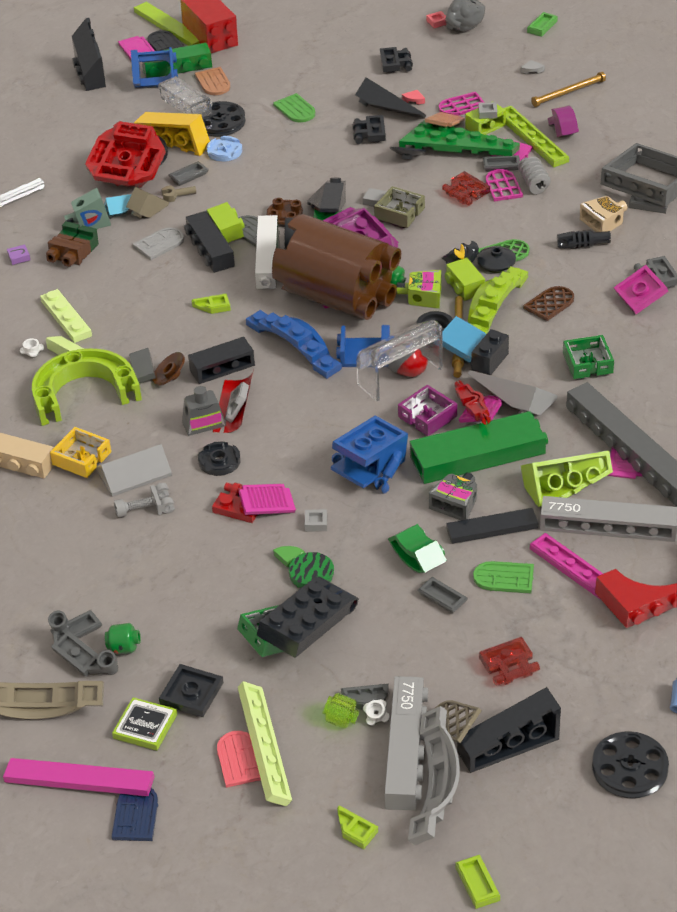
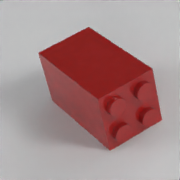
(210, 23)

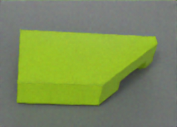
(212, 304)
(355, 828)

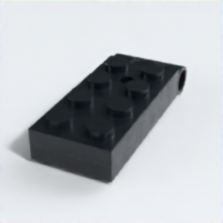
(306, 616)

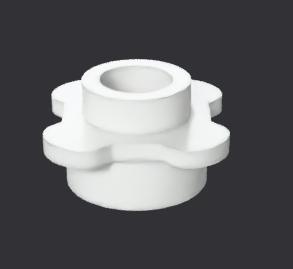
(31, 347)
(371, 707)

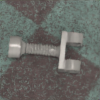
(156, 494)

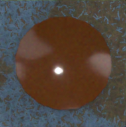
(285, 209)

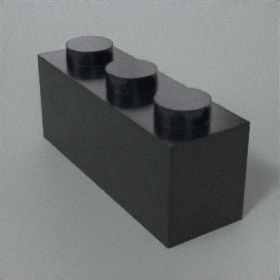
(221, 360)

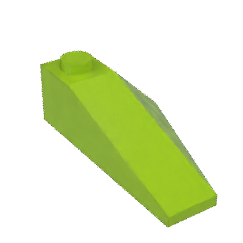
(564, 475)

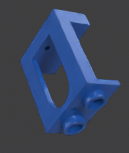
(136, 57)

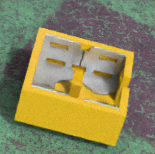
(81, 452)

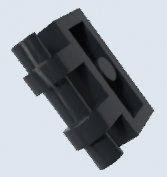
(394, 59)
(371, 128)

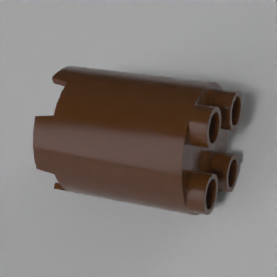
(337, 267)

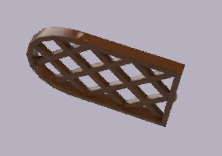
(565, 291)

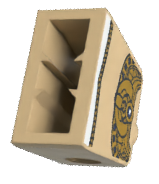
(602, 213)

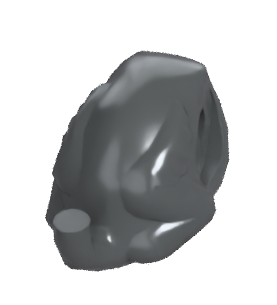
(464, 15)

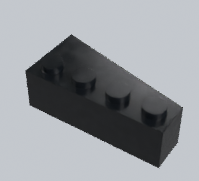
(512, 732)

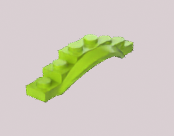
(491, 296)

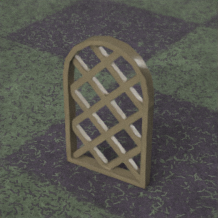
(469, 721)

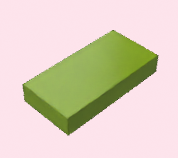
(477, 881)

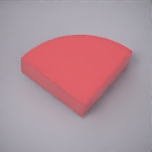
(413, 96)

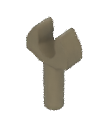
(170, 193)

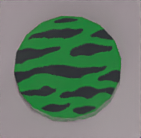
(310, 566)

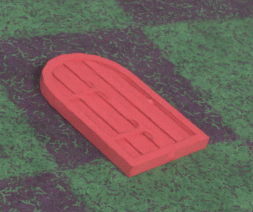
(237, 759)

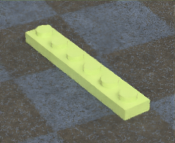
(264, 744)

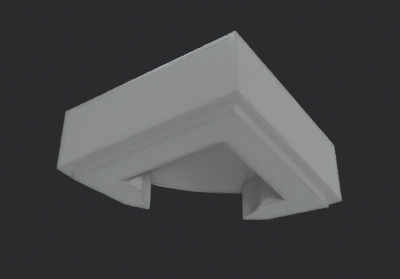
(532, 66)

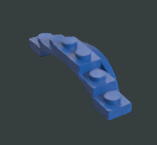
(301, 336)

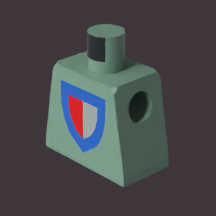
(89, 211)

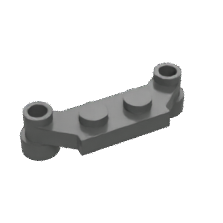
(76, 651)

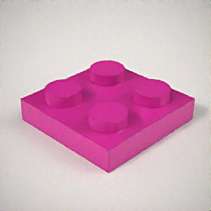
(641, 289)

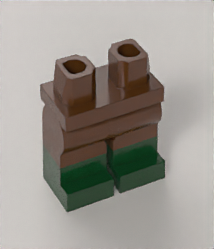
(72, 244)

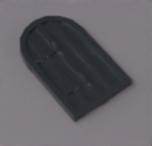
(162, 40)

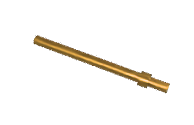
(458, 362)

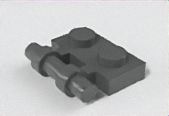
(662, 269)

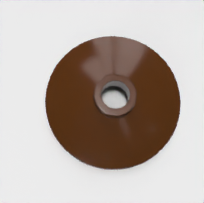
(169, 368)

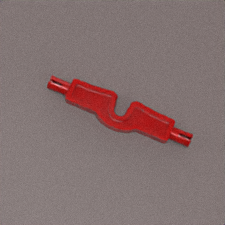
(473, 402)

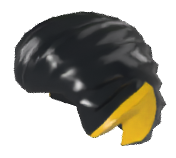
(465, 251)

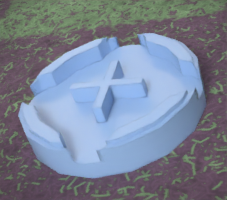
(224, 149)

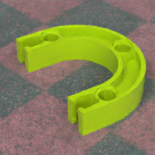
(76, 365)

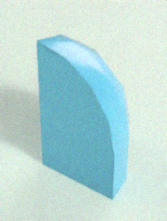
(117, 204)

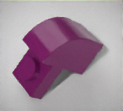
(564, 121)

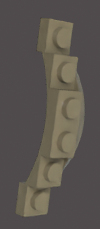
(48, 699)

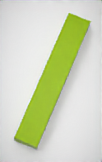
(166, 23)
(535, 138)

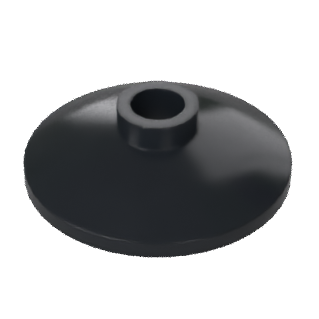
(407, 153)
(496, 258)

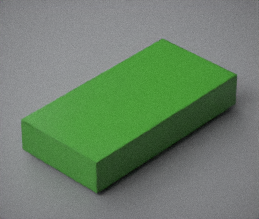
(542, 24)

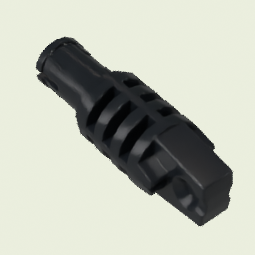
(582, 238)

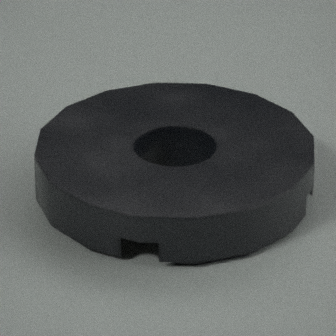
(222, 466)

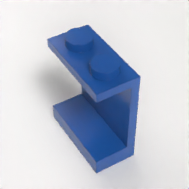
(351, 347)

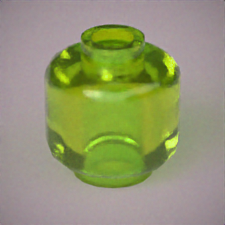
(340, 710)

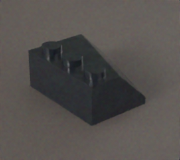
(87, 57)

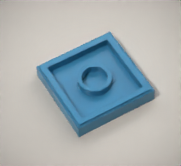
(461, 338)

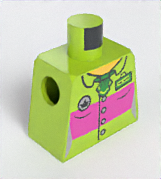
(422, 289)

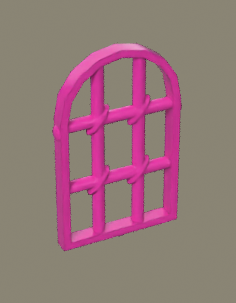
(459, 102)
(500, 189)

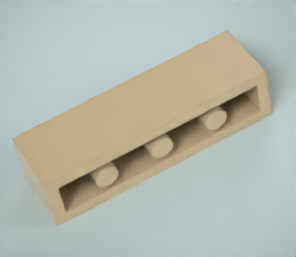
(25, 456)

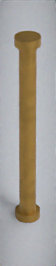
(536, 101)

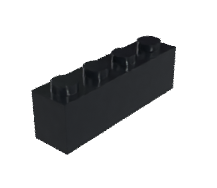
(209, 241)

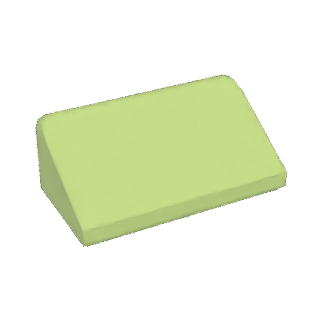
(60, 345)

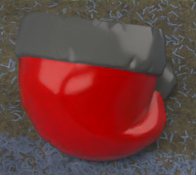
(410, 364)

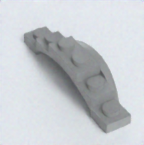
(443, 775)

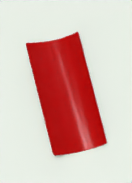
(228, 387)

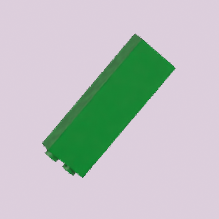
(478, 447)

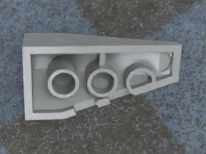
(516, 394)

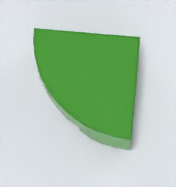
(287, 554)

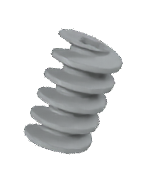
(534, 174)

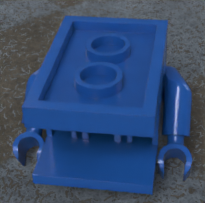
(369, 453)

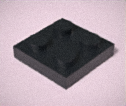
(191, 690)

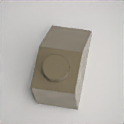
(145, 203)

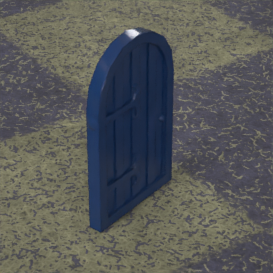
(135, 817)

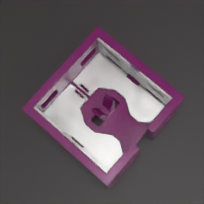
(422, 406)

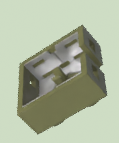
(399, 207)

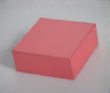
(436, 19)

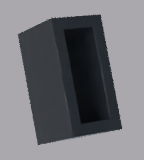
(490, 352)

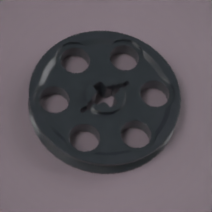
(224, 118)
(635, 773)

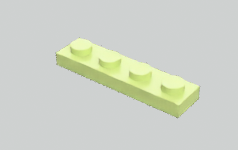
(66, 316)

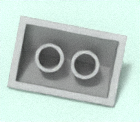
(135, 470)

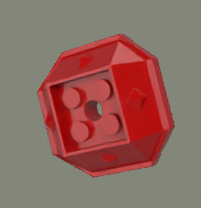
(126, 155)

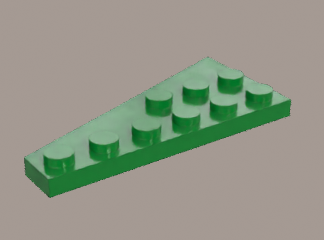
(456, 139)

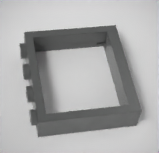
(615, 177)

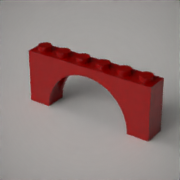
(632, 600)

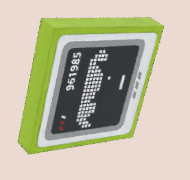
(144, 724)

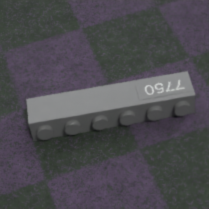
(609, 518)
(404, 744)

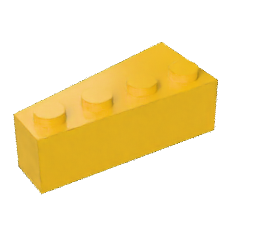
(178, 130)

